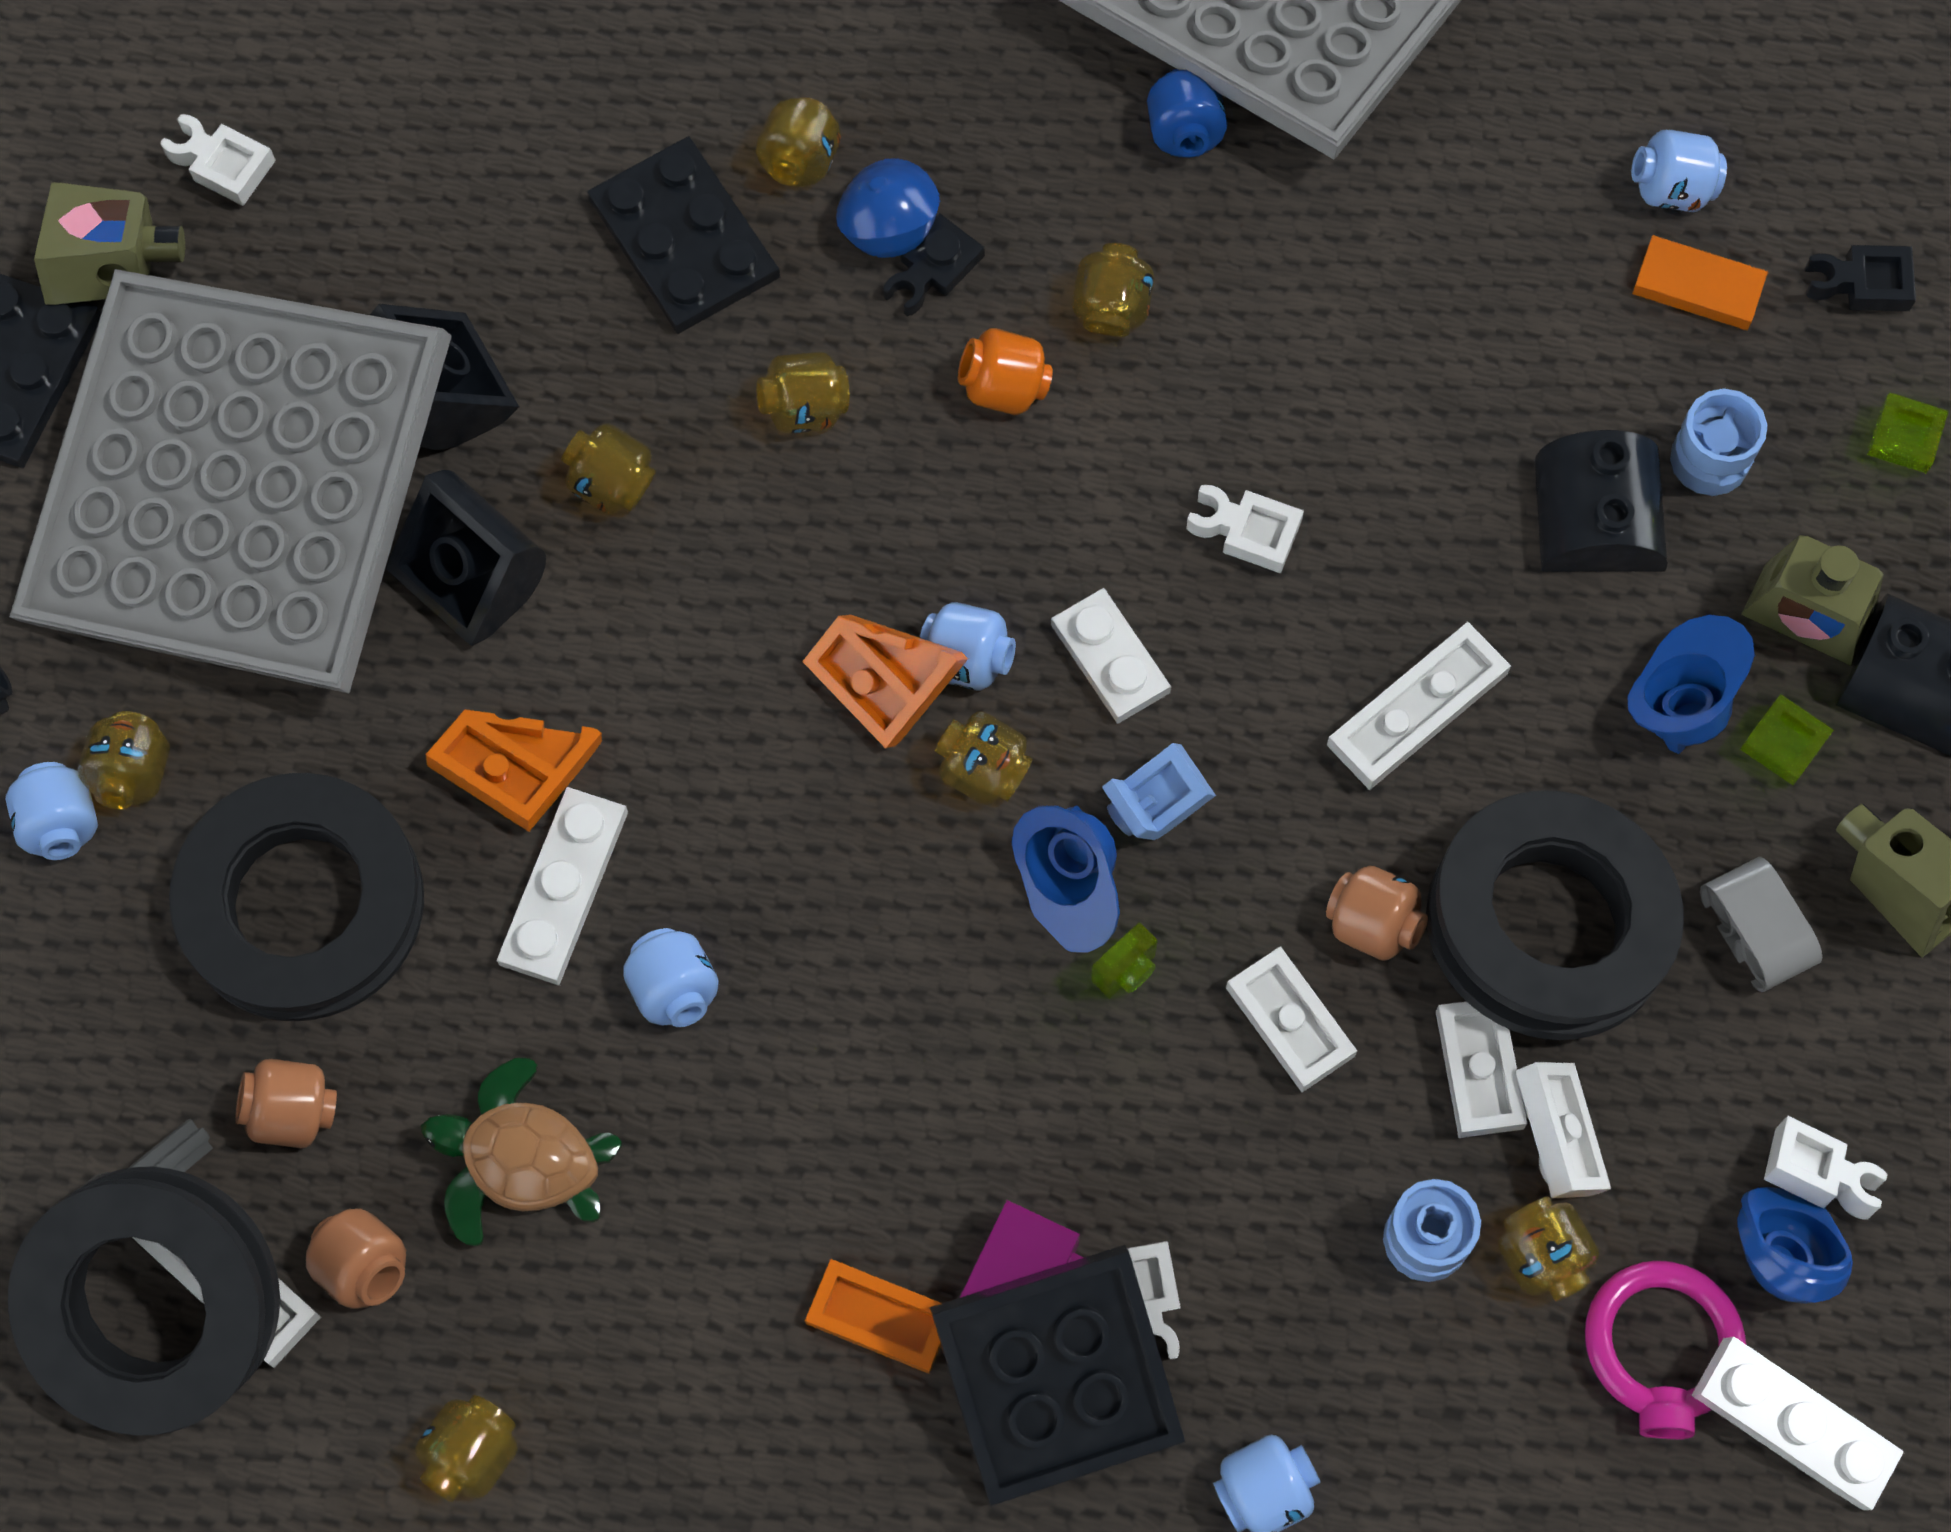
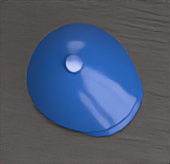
(888, 208)
(1793, 1246)

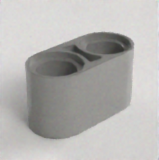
(1762, 923)

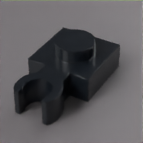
(937, 262)
(1871, 276)

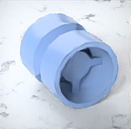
(1718, 442)
(1431, 1230)

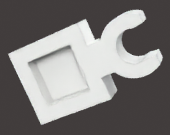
(223, 162)
(1255, 530)
(1816, 1169)
(1158, 1288)

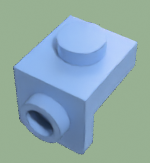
(1158, 794)

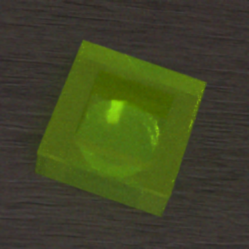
(1907, 432)
(1786, 739)
(1126, 963)

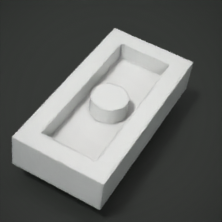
(1110, 655)
(1291, 1019)
(1480, 1072)
(1562, 1130)

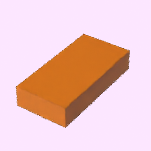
(1700, 282)
(876, 1316)

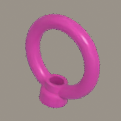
(1661, 1410)

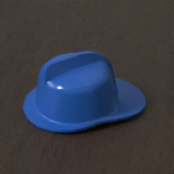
(1692, 681)
(1068, 874)

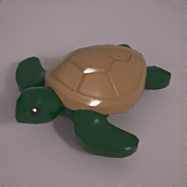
(516, 1155)

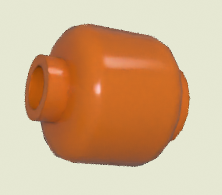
(1004, 371)

